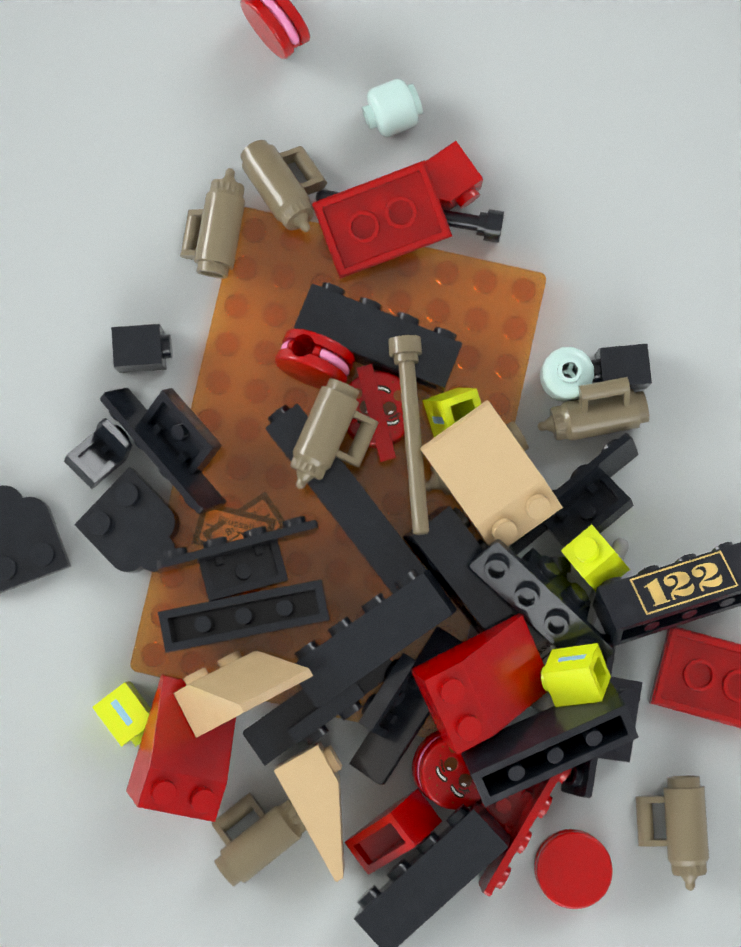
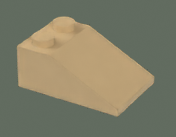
(491, 476)
(235, 688)
(315, 792)

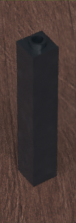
(349, 506)

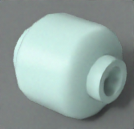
(392, 107)
(553, 377)

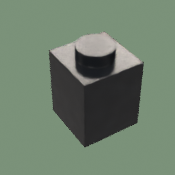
(140, 348)
(621, 362)

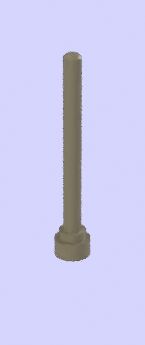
(405, 352)

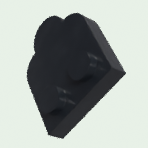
(131, 524)
(28, 540)

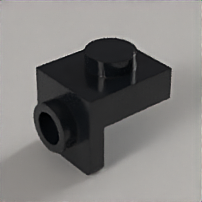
(100, 453)

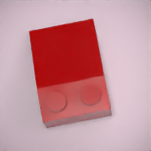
(482, 683)
(174, 767)

